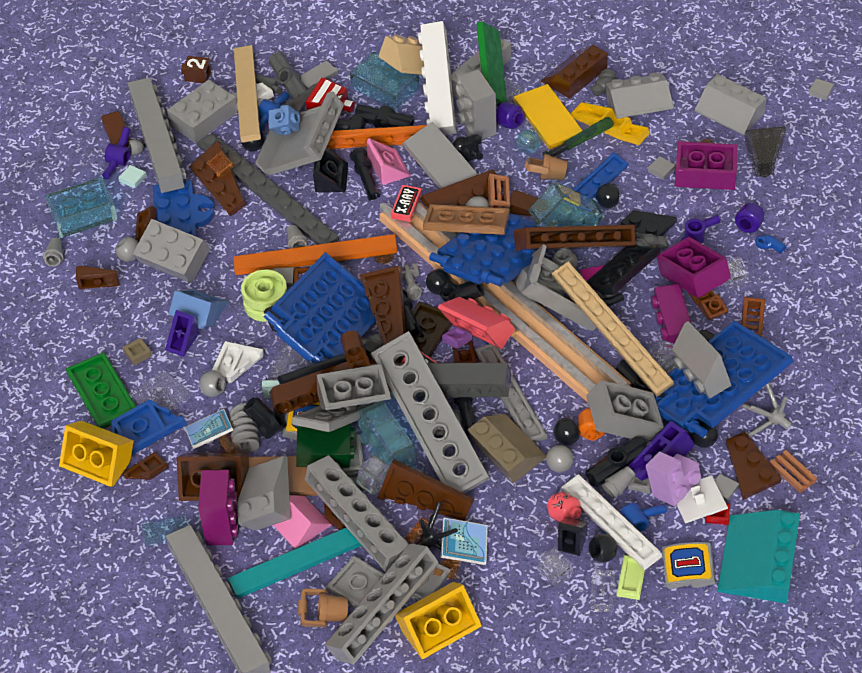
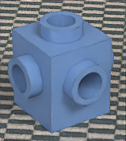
(284, 120)

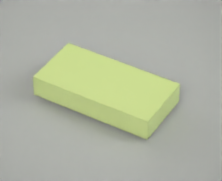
(630, 579)

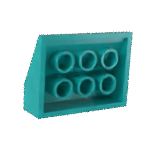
(759, 555)

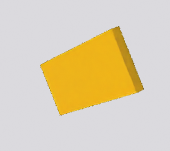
(547, 115)

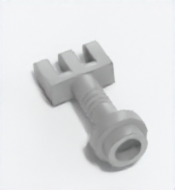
(413, 290)

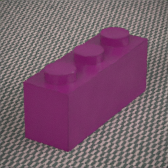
(670, 311)

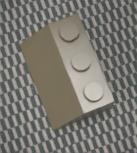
(506, 446)

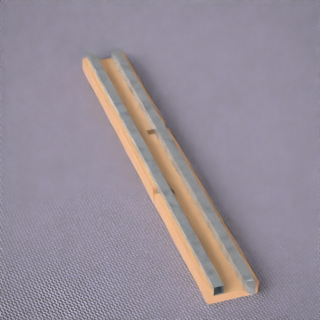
(533, 325)

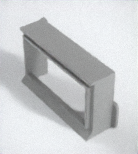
(550, 298)

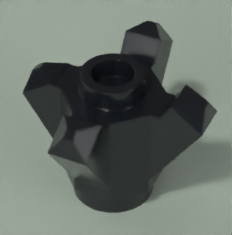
(469, 147)

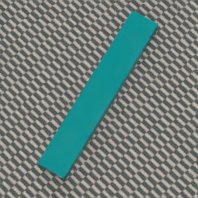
(292, 562)

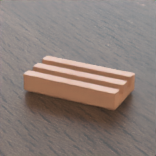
(491, 191)
(799, 475)

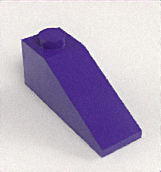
(670, 441)

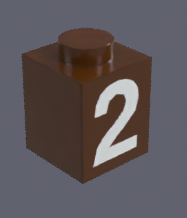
(196, 69)

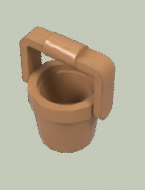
(549, 167)
(330, 608)

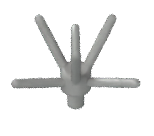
(775, 416)

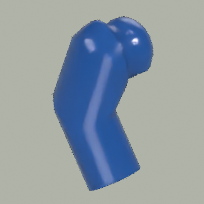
(770, 242)

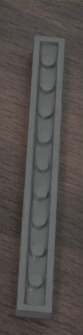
(273, 195)

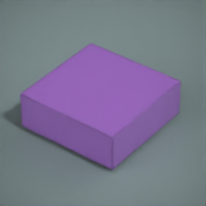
(457, 337)

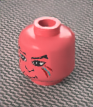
(562, 506)

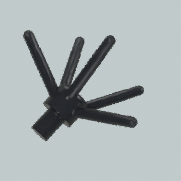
(429, 537)

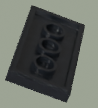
(622, 268)

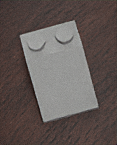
(265, 495)

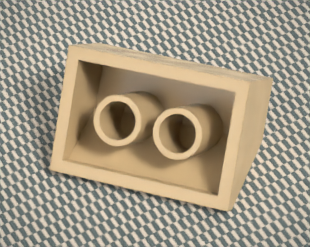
(402, 53)

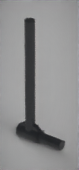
(369, 347)

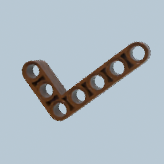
(303, 391)

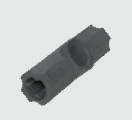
(286, 75)

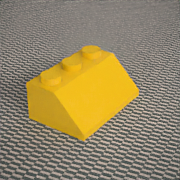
(95, 452)
(438, 619)

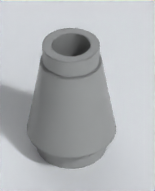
(295, 237)
(53, 254)
(618, 482)

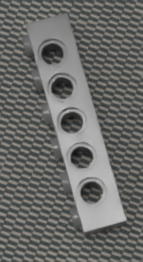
(355, 511)
(381, 603)

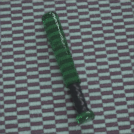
(590, 132)

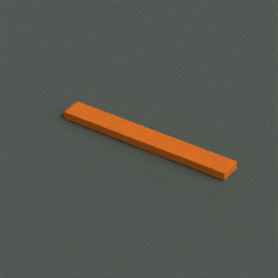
(310, 254)

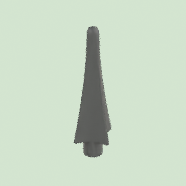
(269, 82)
(299, 101)

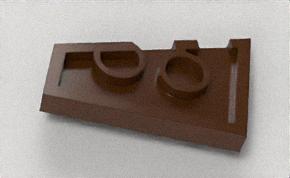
(750, 466)

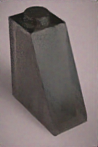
(764, 149)

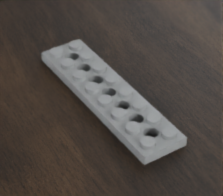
(444, 418)

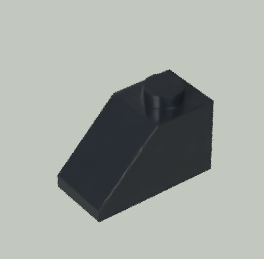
(572, 535)

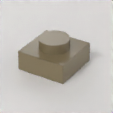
(137, 351)

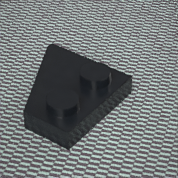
(649, 222)

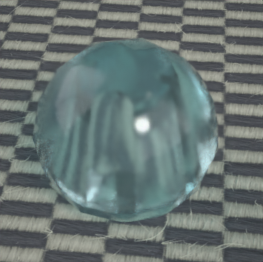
(528, 141)

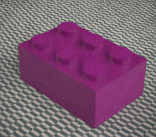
(706, 165)
(693, 267)
(218, 507)

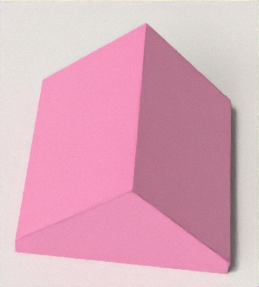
(386, 162)
(304, 522)

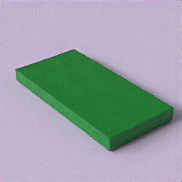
(491, 59)
(100, 389)

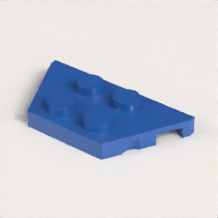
(146, 424)

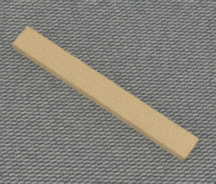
(247, 94)
(612, 329)

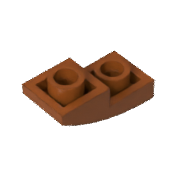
(710, 305)

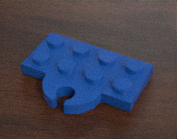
(182, 208)

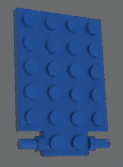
(485, 256)
(321, 309)
(749, 365)

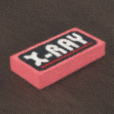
(406, 203)

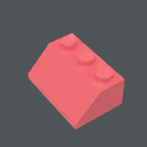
(478, 320)

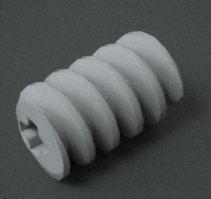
(245, 430)

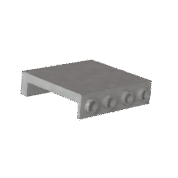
(302, 146)

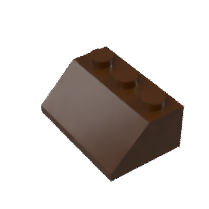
(577, 71)
(190, 466)

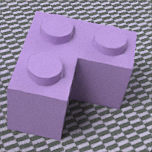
(672, 476)

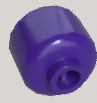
(509, 115)
(749, 217)

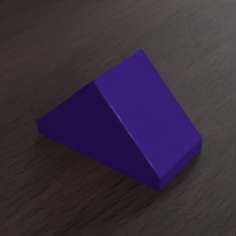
(182, 333)

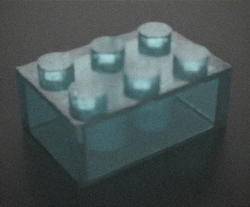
(383, 82)
(81, 207)
(565, 207)
(385, 435)

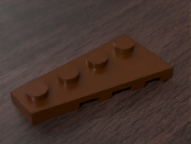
(224, 188)
(460, 192)
(386, 300)
(418, 489)

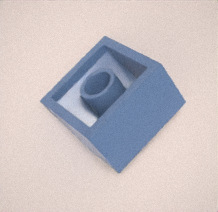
(202, 305)

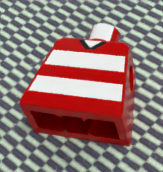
(322, 88)

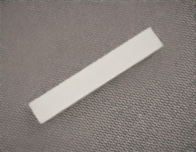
(612, 522)

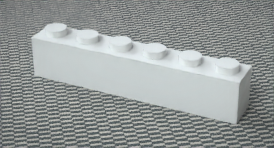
(438, 77)

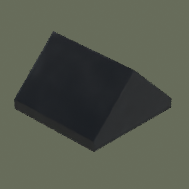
(330, 173)

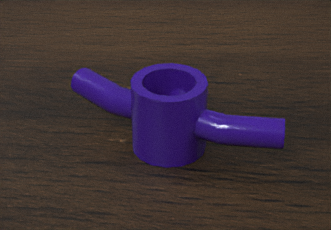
(117, 154)
(696, 228)

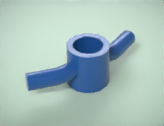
(267, 105)
(638, 517)

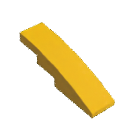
(622, 128)

